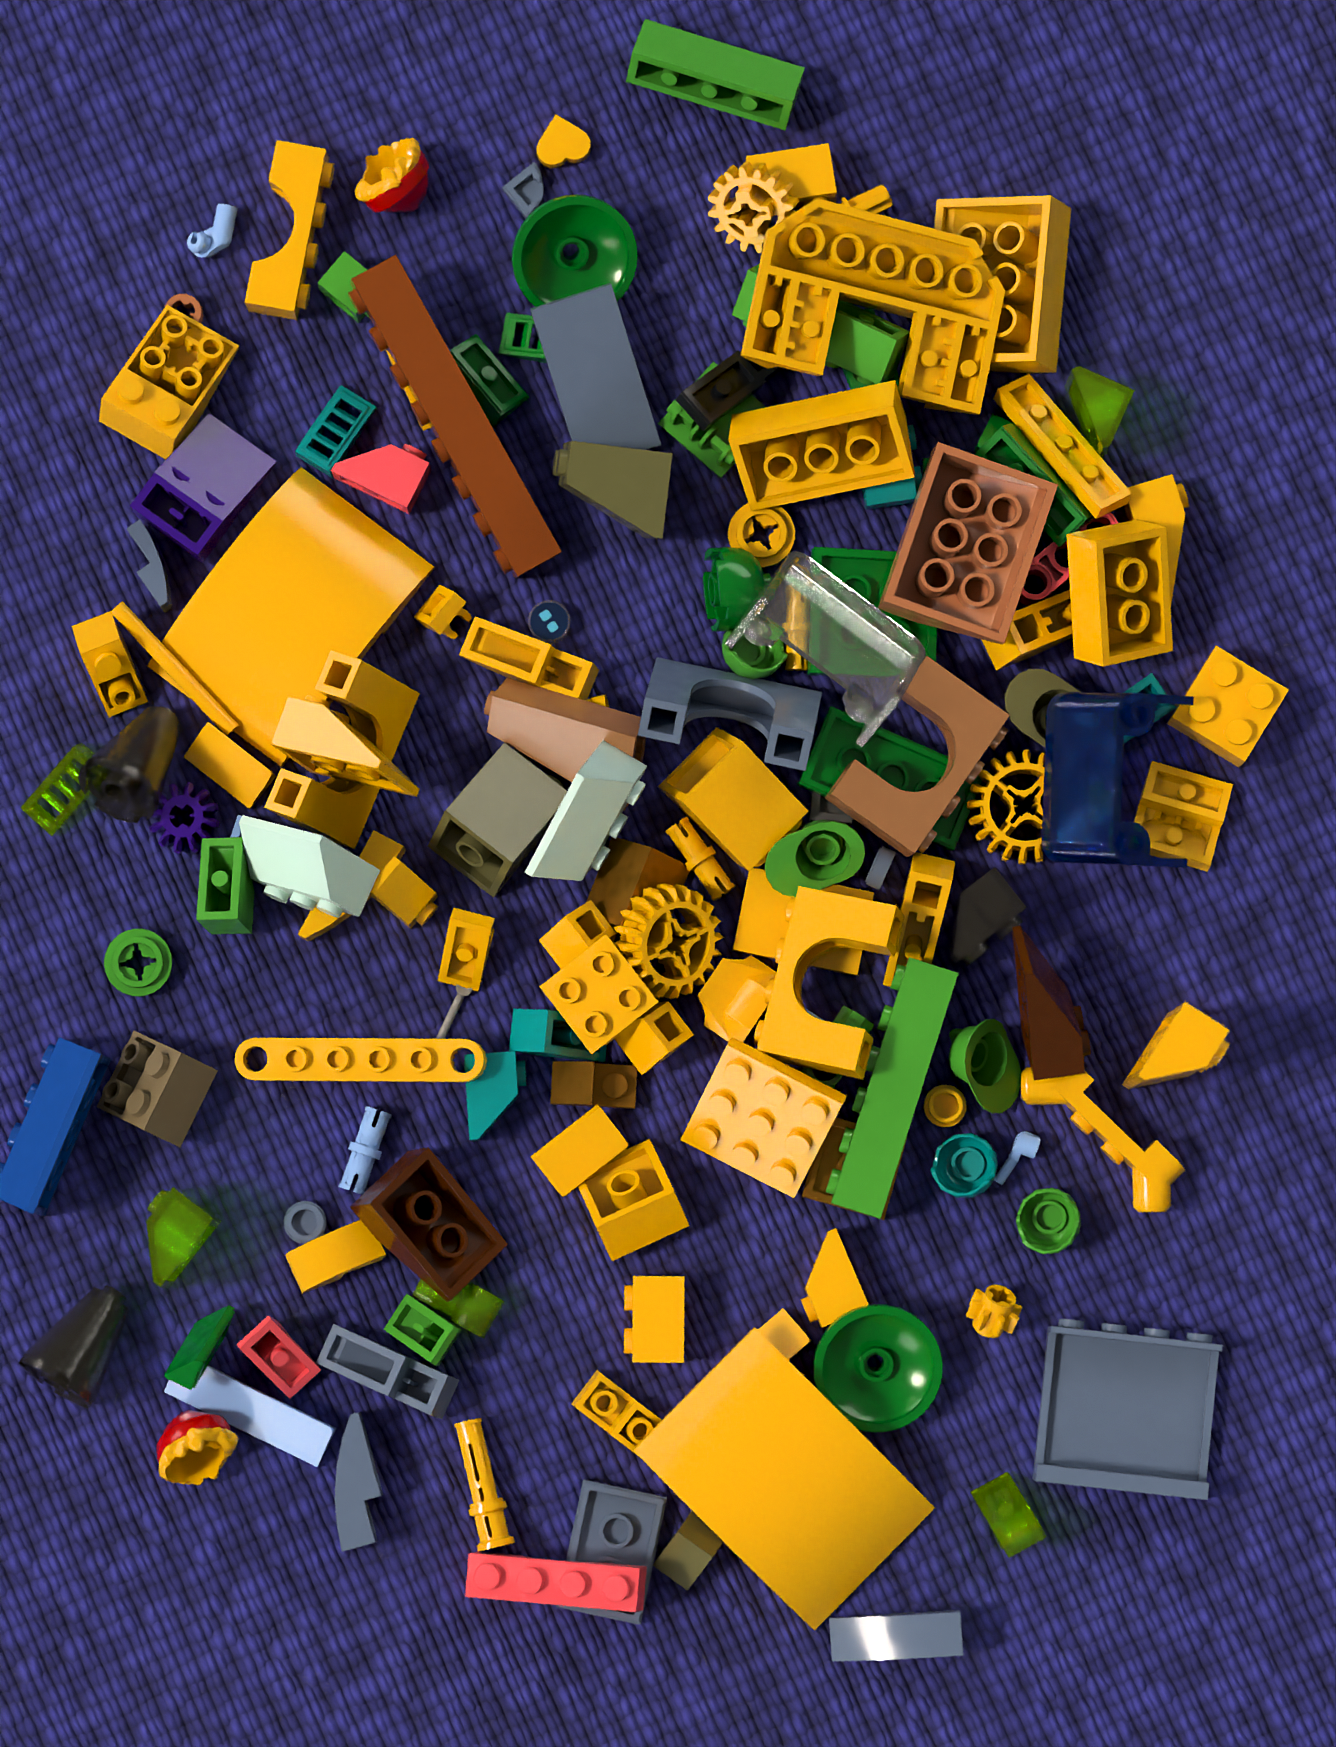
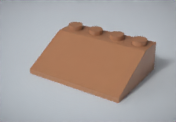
(967, 545)

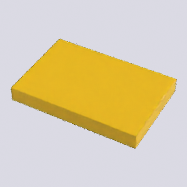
(764, 923)

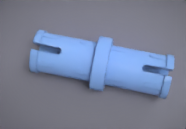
(365, 1150)

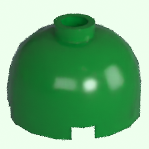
(731, 585)

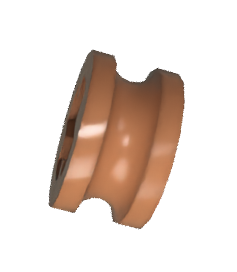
(188, 302)

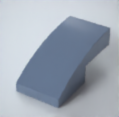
(154, 573)

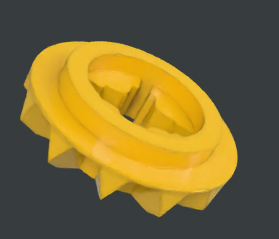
(780, 541)

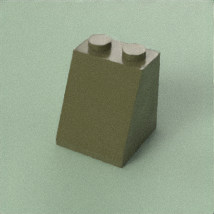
(619, 482)
(497, 819)

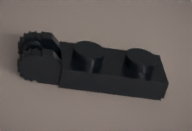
(723, 389)

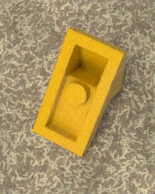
(466, 949)

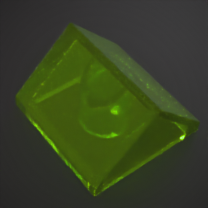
(1098, 406)

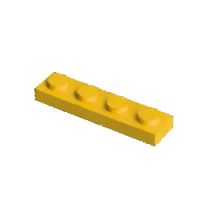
(1062, 446)

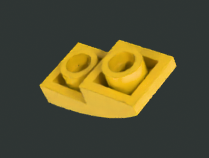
(334, 1255)
(615, 1411)

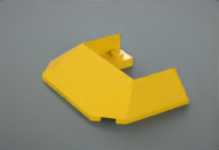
(884, 265)

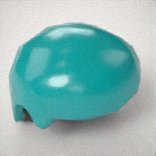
(964, 1165)

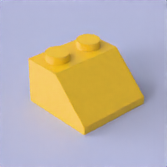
(632, 1201)

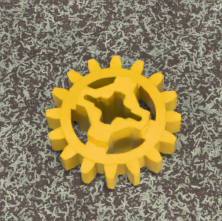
(754, 204)

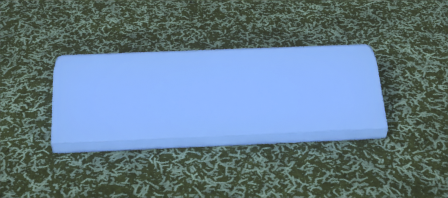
(257, 1414)

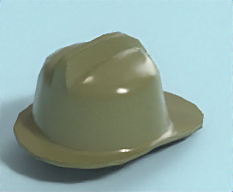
(1029, 698)

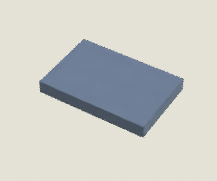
(616, 1528)

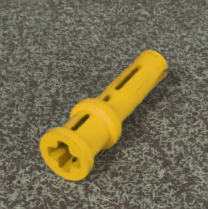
(486, 1505)

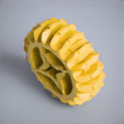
(1007, 796)
(681, 948)

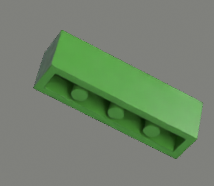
(714, 74)
(858, 338)

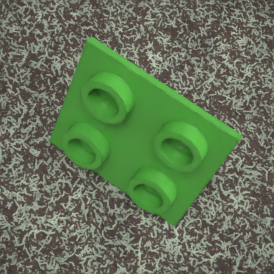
(709, 445)

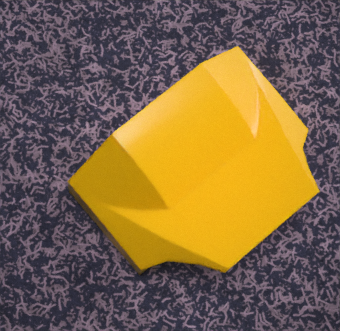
(735, 997)

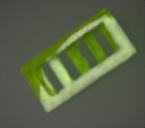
(50, 824)

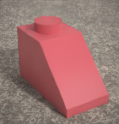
(387, 474)

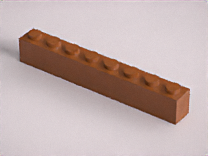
(454, 416)

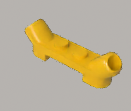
(1151, 1169)

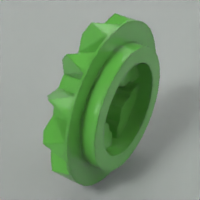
(123, 949)

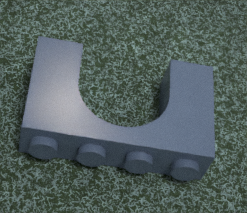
(689, 691)

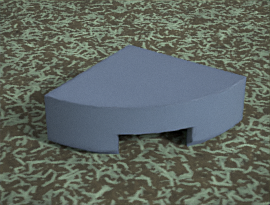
(526, 190)

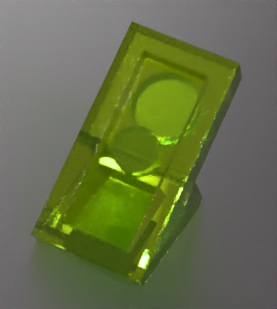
(1008, 1514)

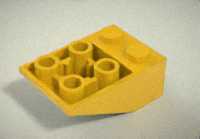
(167, 382)

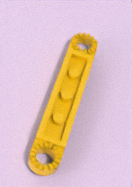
(360, 1059)

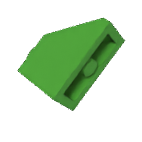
(225, 887)

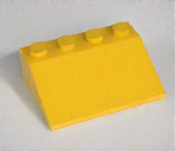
(1027, 250)

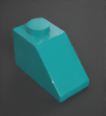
(548, 1035)
(493, 1091)

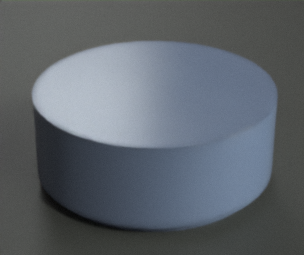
(880, 867)
(305, 1222)

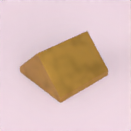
(629, 871)

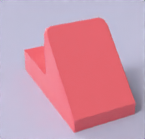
(279, 1356)

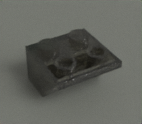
(981, 912)

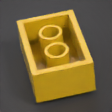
(1120, 592)

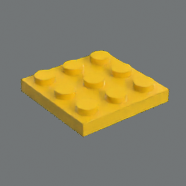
(763, 1117)

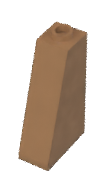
(557, 727)

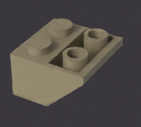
(156, 1088)

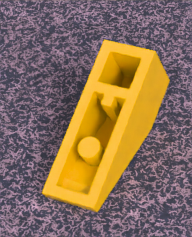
(1163, 504)
(1033, 631)
(923, 909)

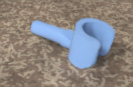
(1024, 1144)

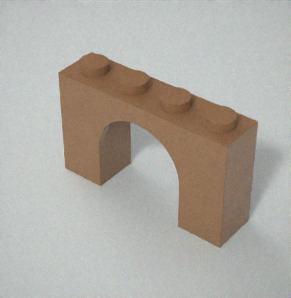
(969, 727)

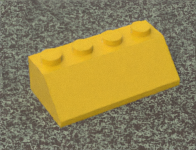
(822, 445)
(1180, 1047)

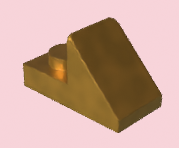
(593, 1084)

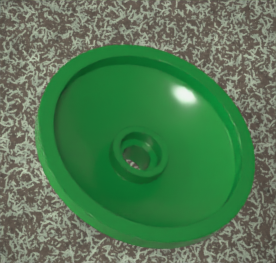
(603, 252)
(882, 1395)

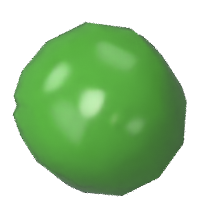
(752, 660)
(1048, 1220)

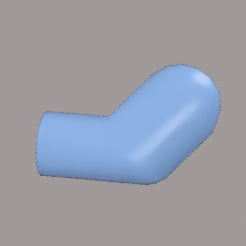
(216, 237)

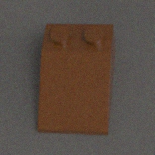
(1048, 1020)
(429, 1222)

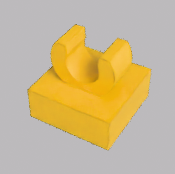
(441, 610)

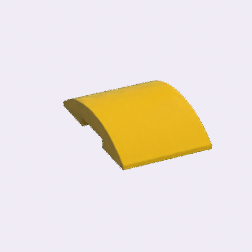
(282, 596)
(783, 1478)

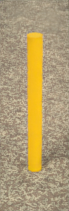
(174, 668)

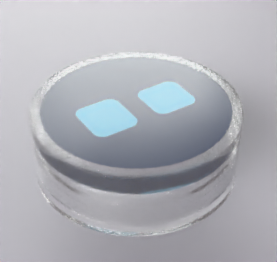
(549, 621)

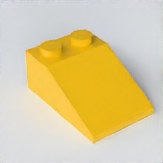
(333, 748)

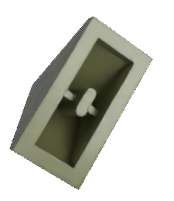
(688, 1551)

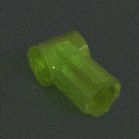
(470, 1308)

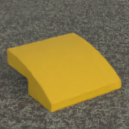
(1182, 813)

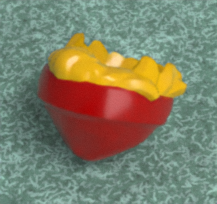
(394, 178)
(194, 1447)

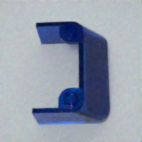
(1086, 778)

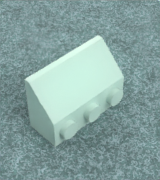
(589, 815)
(306, 868)

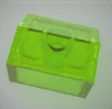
(176, 1233)

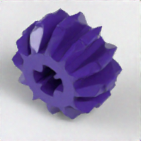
(185, 804)

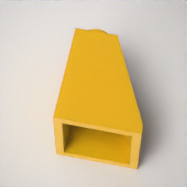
(734, 798)

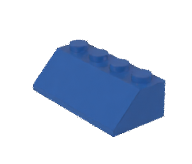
(51, 1125)

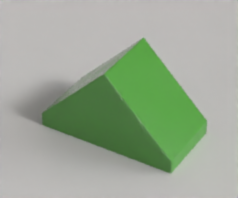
(422, 1330)

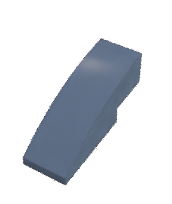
(387, 1371)
(354, 1485)
(896, 1636)

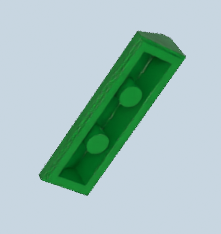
(1014, 450)

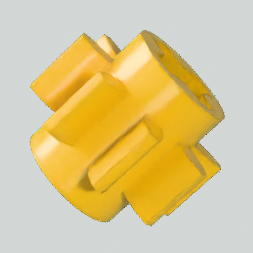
(994, 1311)

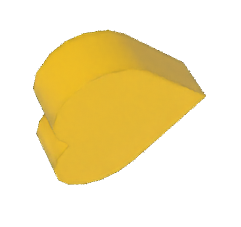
(562, 143)

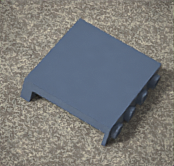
(1126, 1410)

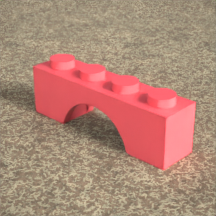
(556, 1581)

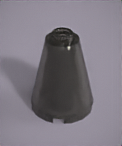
(133, 766)
(79, 1347)

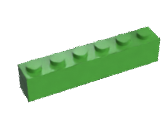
(893, 1088)

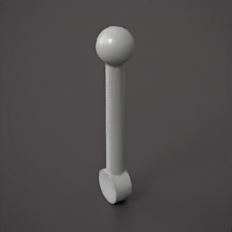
(461, 993)

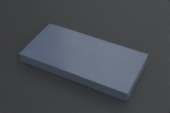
(595, 370)

